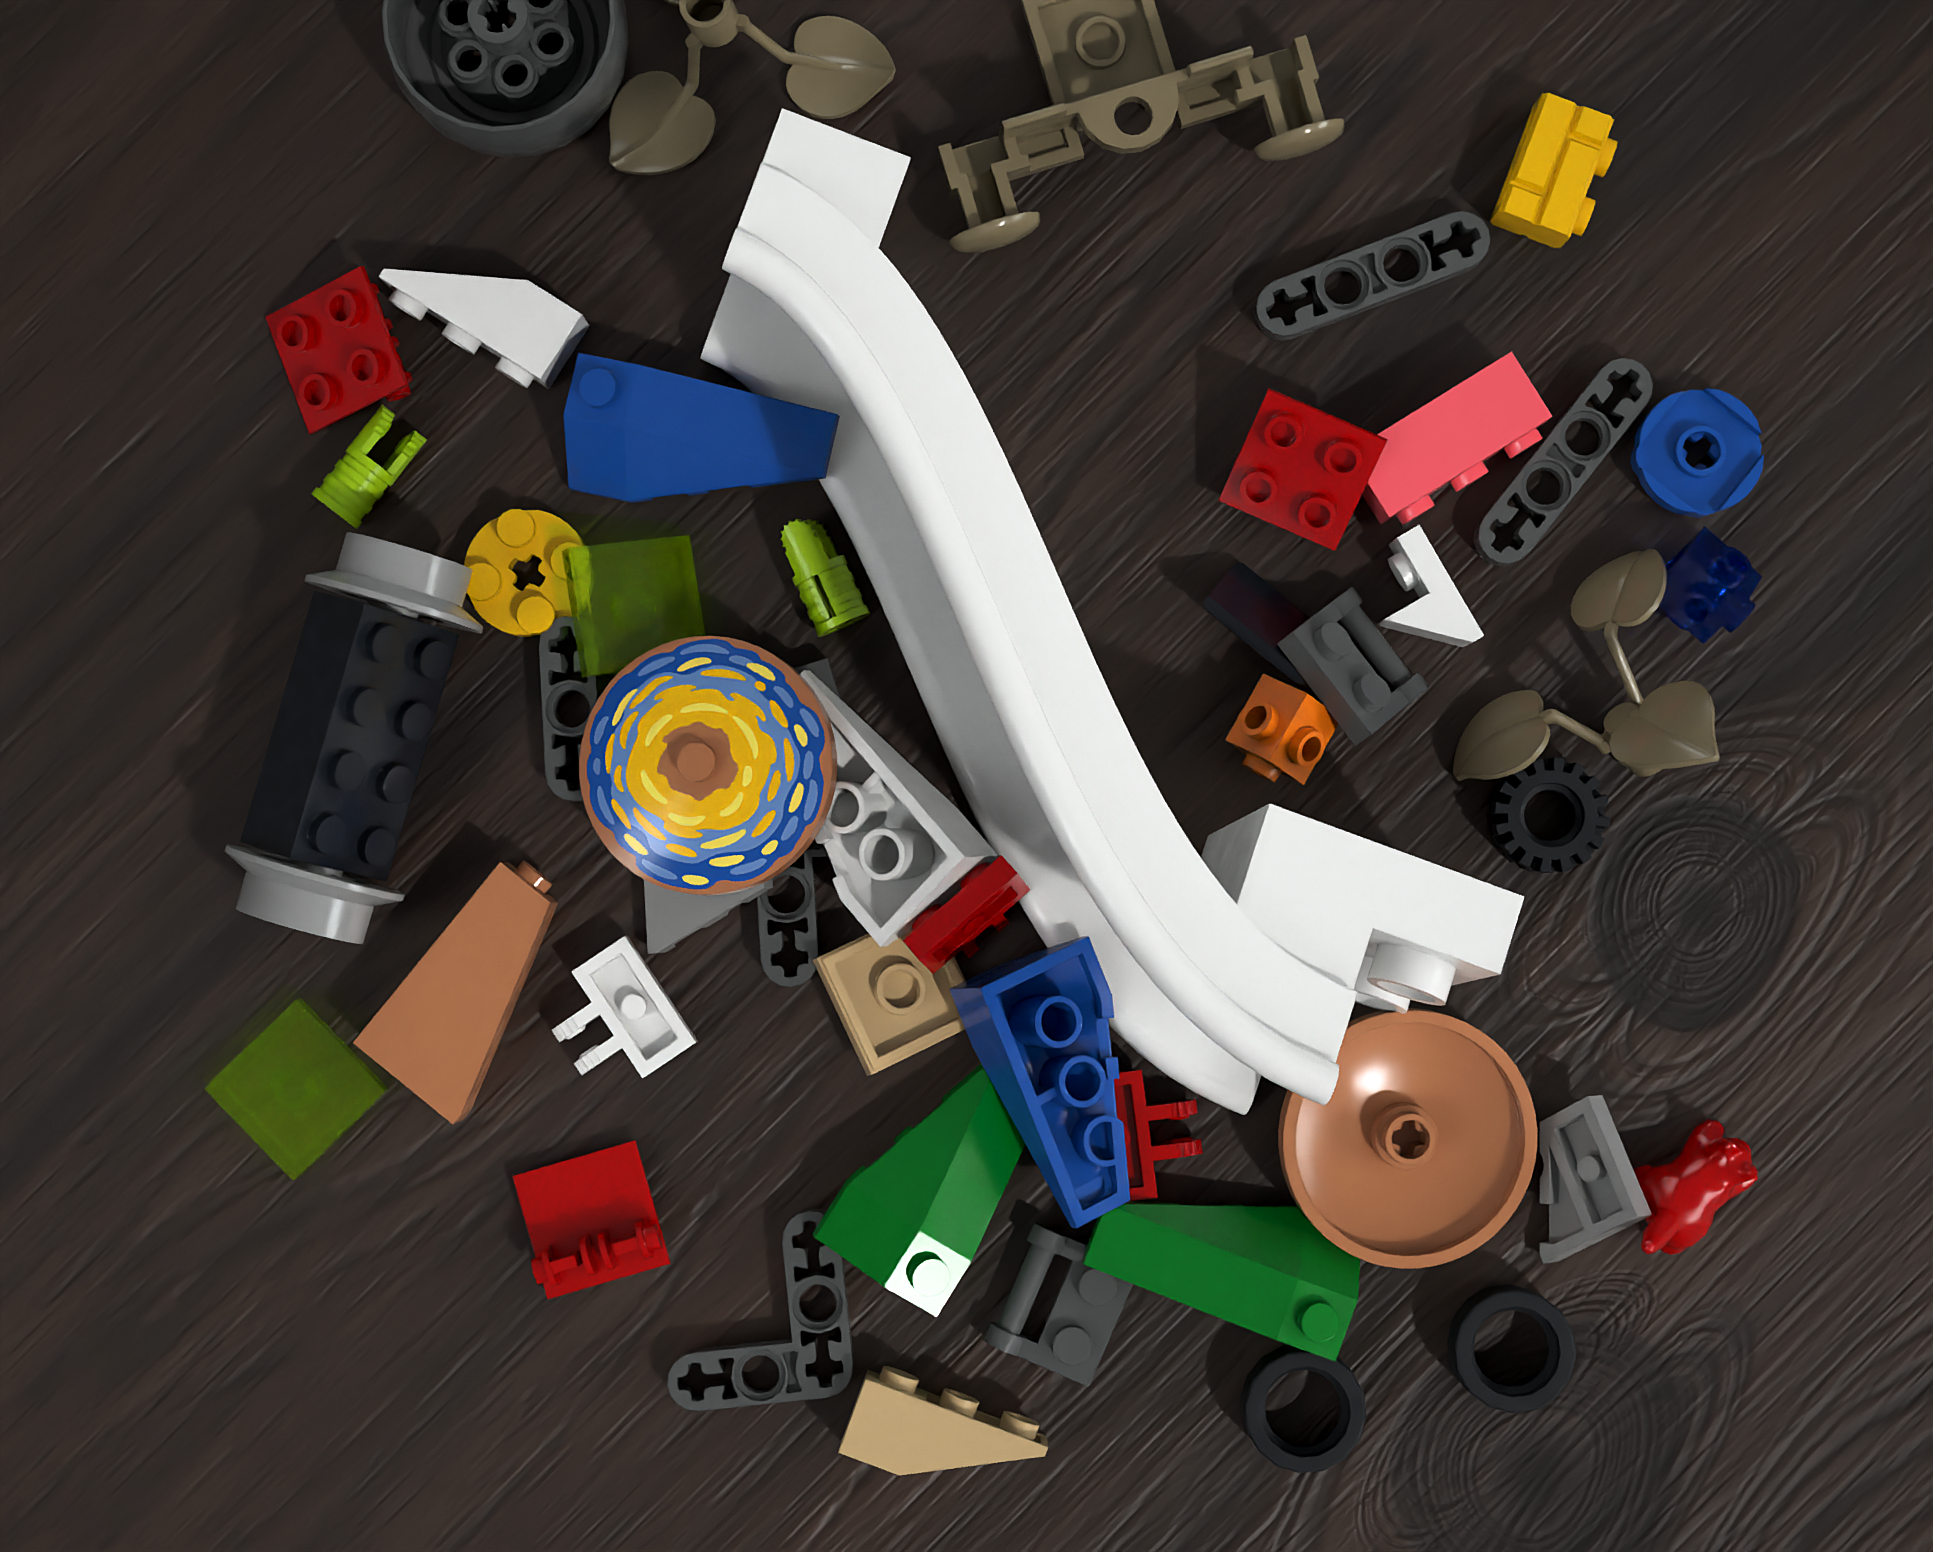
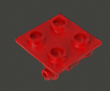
(339, 350)
(1302, 469)
(591, 1220)

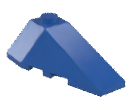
(667, 434)
(1050, 1058)

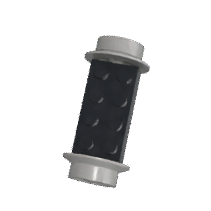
(351, 738)

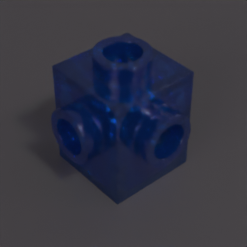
(1708, 586)

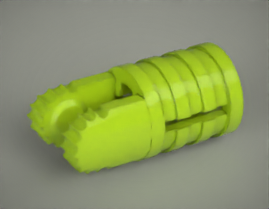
(359, 480)
(822, 577)

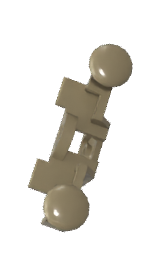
(1112, 55)

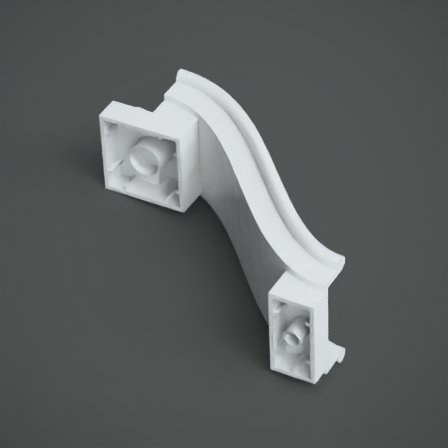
(1210, 958)

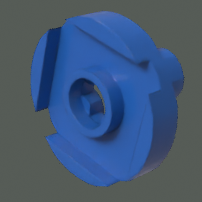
(1734, 447)

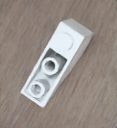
(503, 315)

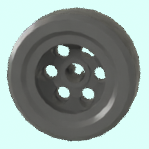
(476, 108)

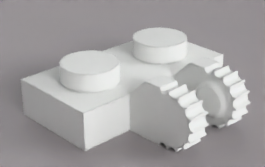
(632, 1008)

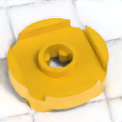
(492, 556)

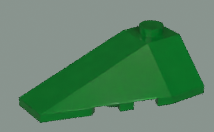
(929, 1197)

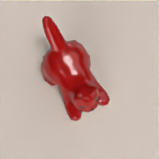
(1693, 1188)

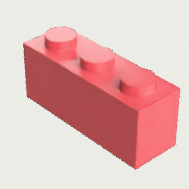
(1453, 438)

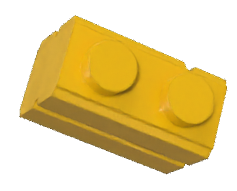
(1554, 170)

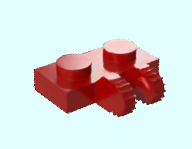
(954, 926)
(1139, 1151)

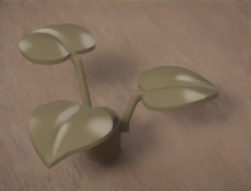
(665, 127)
(1649, 734)

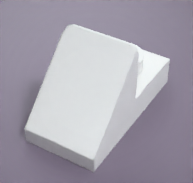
(1441, 609)

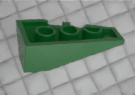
(1236, 1263)

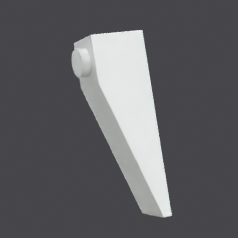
(890, 830)

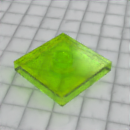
(630, 599)
(296, 1089)

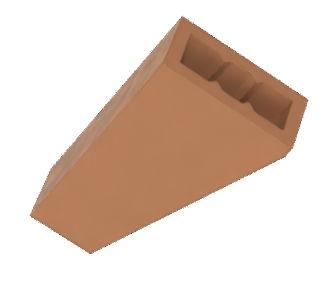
(458, 998)

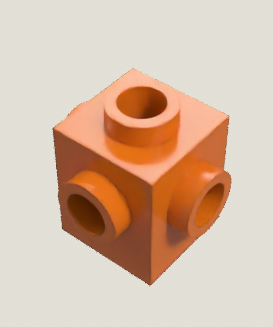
(1281, 731)

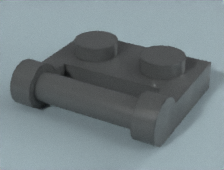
(1342, 675)
(1078, 1319)

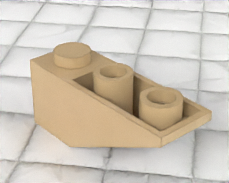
(923, 1432)

